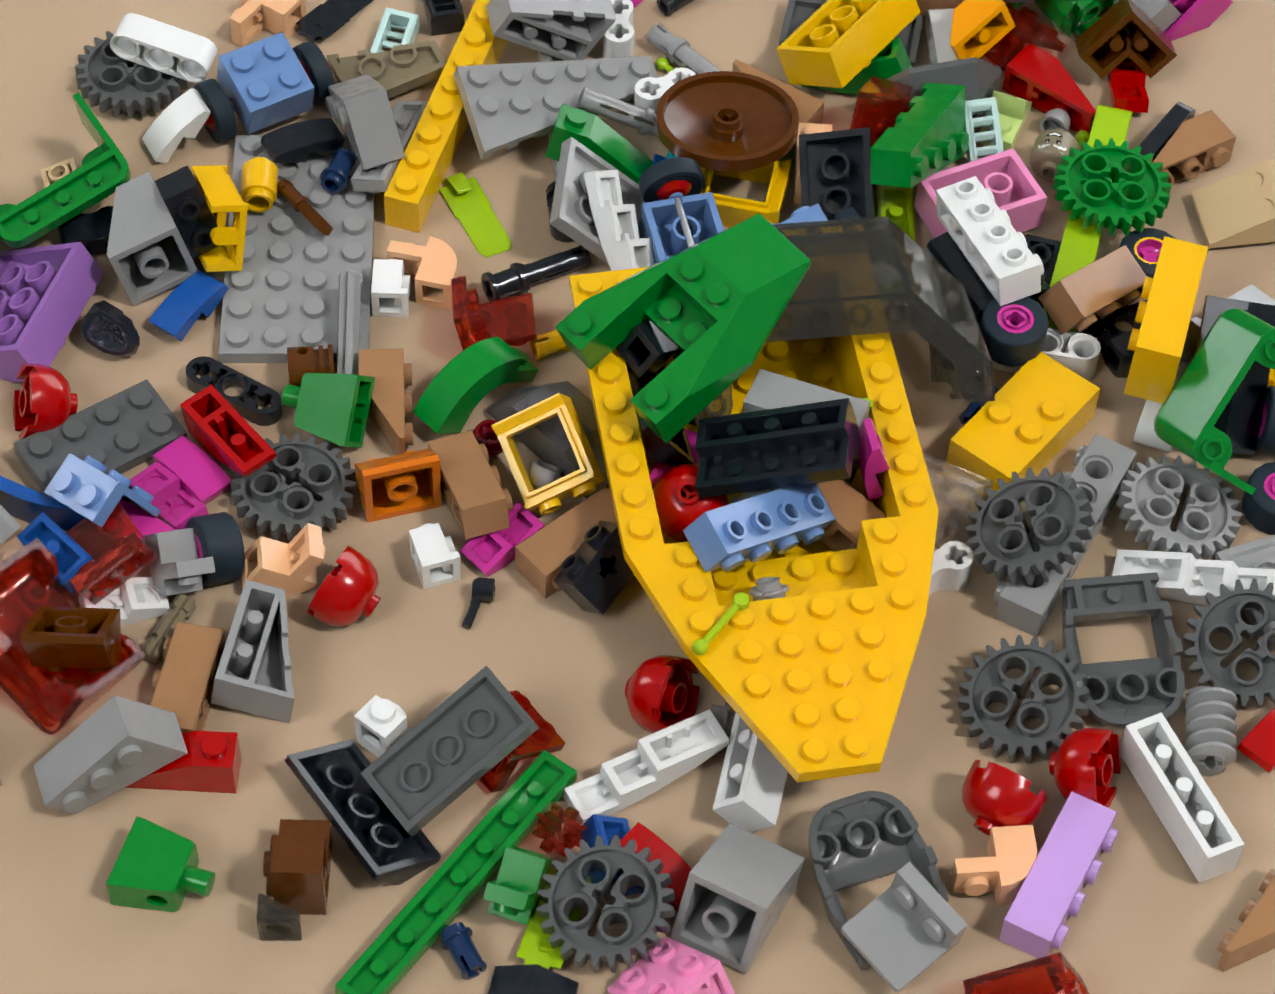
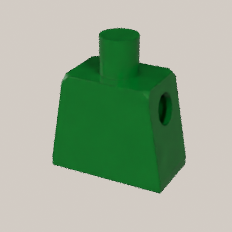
(332, 406)
(156, 870)

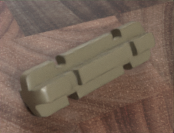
(181, 610)

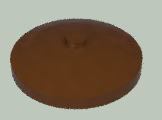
(727, 120)

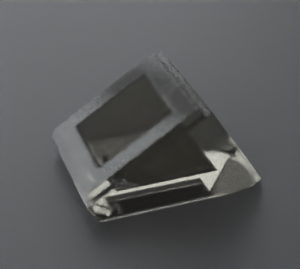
(277, 921)

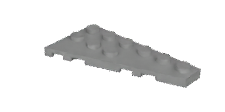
(525, 98)

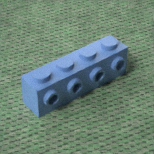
(758, 526)

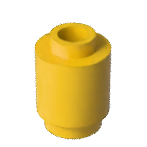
(259, 184)

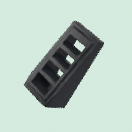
(444, 16)

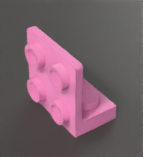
(673, 970)

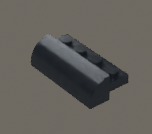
(776, 448)

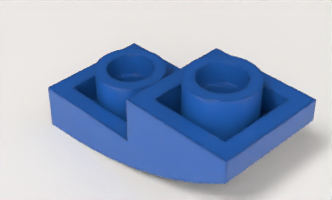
(186, 303)

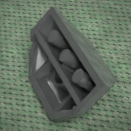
(974, 73)
(549, 437)

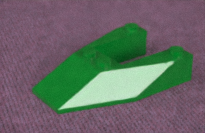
(710, 302)

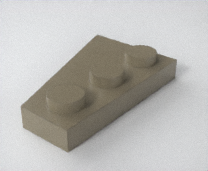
(396, 69)

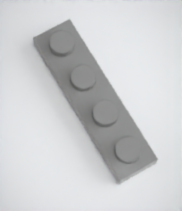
(378, 178)

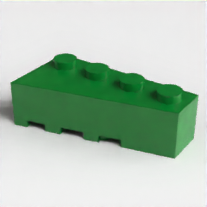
(923, 138)

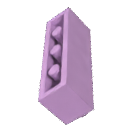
(1058, 877)

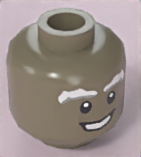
(1048, 151)

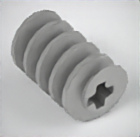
(1210, 728)

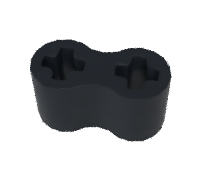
(88, 229)

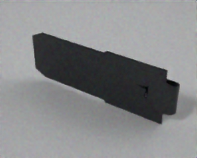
(329, 18)

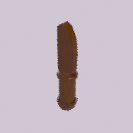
(301, 204)

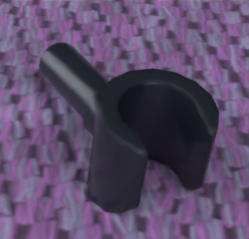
(482, 590)

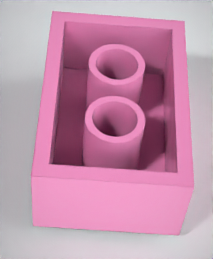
(1001, 173)

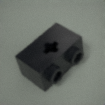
(188, 210)
(596, 569)

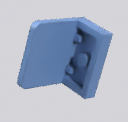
(92, 492)

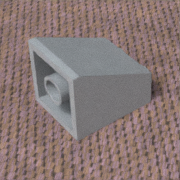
(146, 242)
(736, 897)

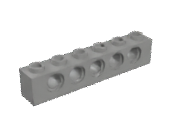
(1100, 473)

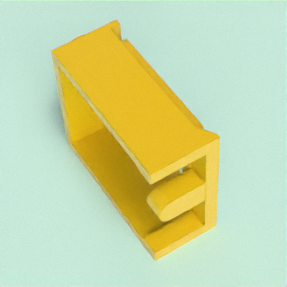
(222, 198)
(735, 209)
(576, 484)

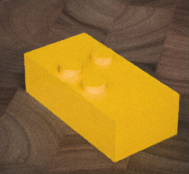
(842, 40)
(1164, 319)
(1026, 422)

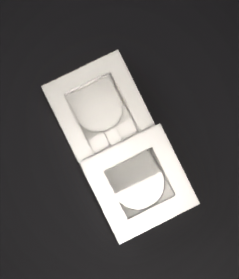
(179, 120)
(136, 600)

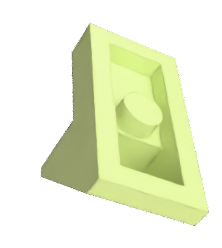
(1012, 116)

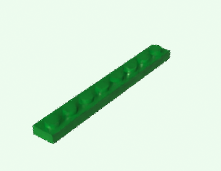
(458, 879)

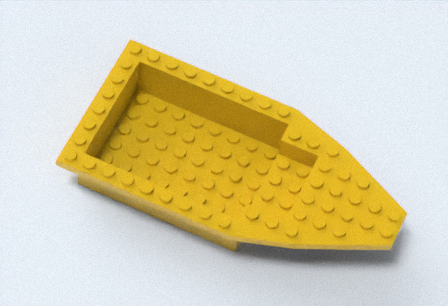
(832, 657)

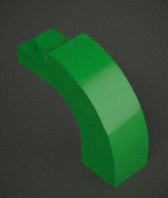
(468, 380)

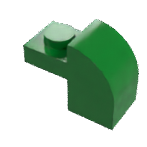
(517, 884)

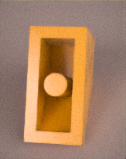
(978, 27)

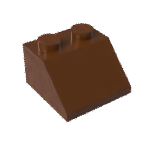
(73, 638)

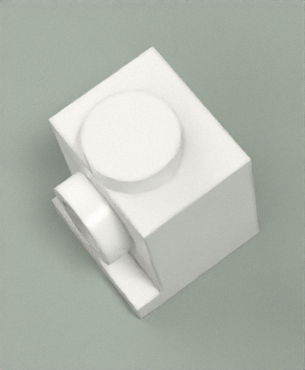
(390, 289)
(434, 556)
(381, 719)

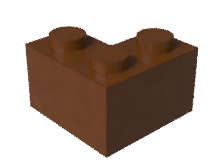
(1122, 34)
(300, 865)

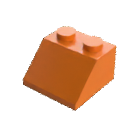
(399, 484)

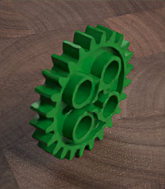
(1112, 187)

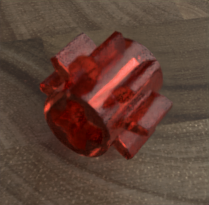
(551, 822)

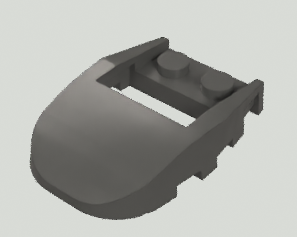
(1127, 688)
(863, 841)

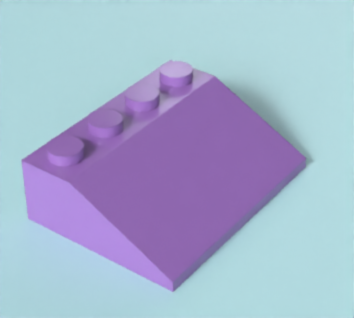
(41, 302)

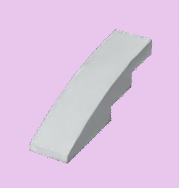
(616, 223)
(1189, 578)
(650, 767)

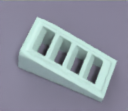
(398, 20)
(991, 120)

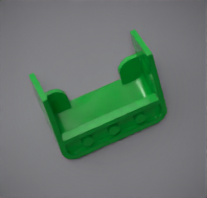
(92, 182)
(1208, 385)

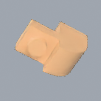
(271, 15)
(430, 268)
(284, 564)
(1008, 862)

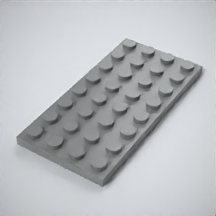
(292, 268)

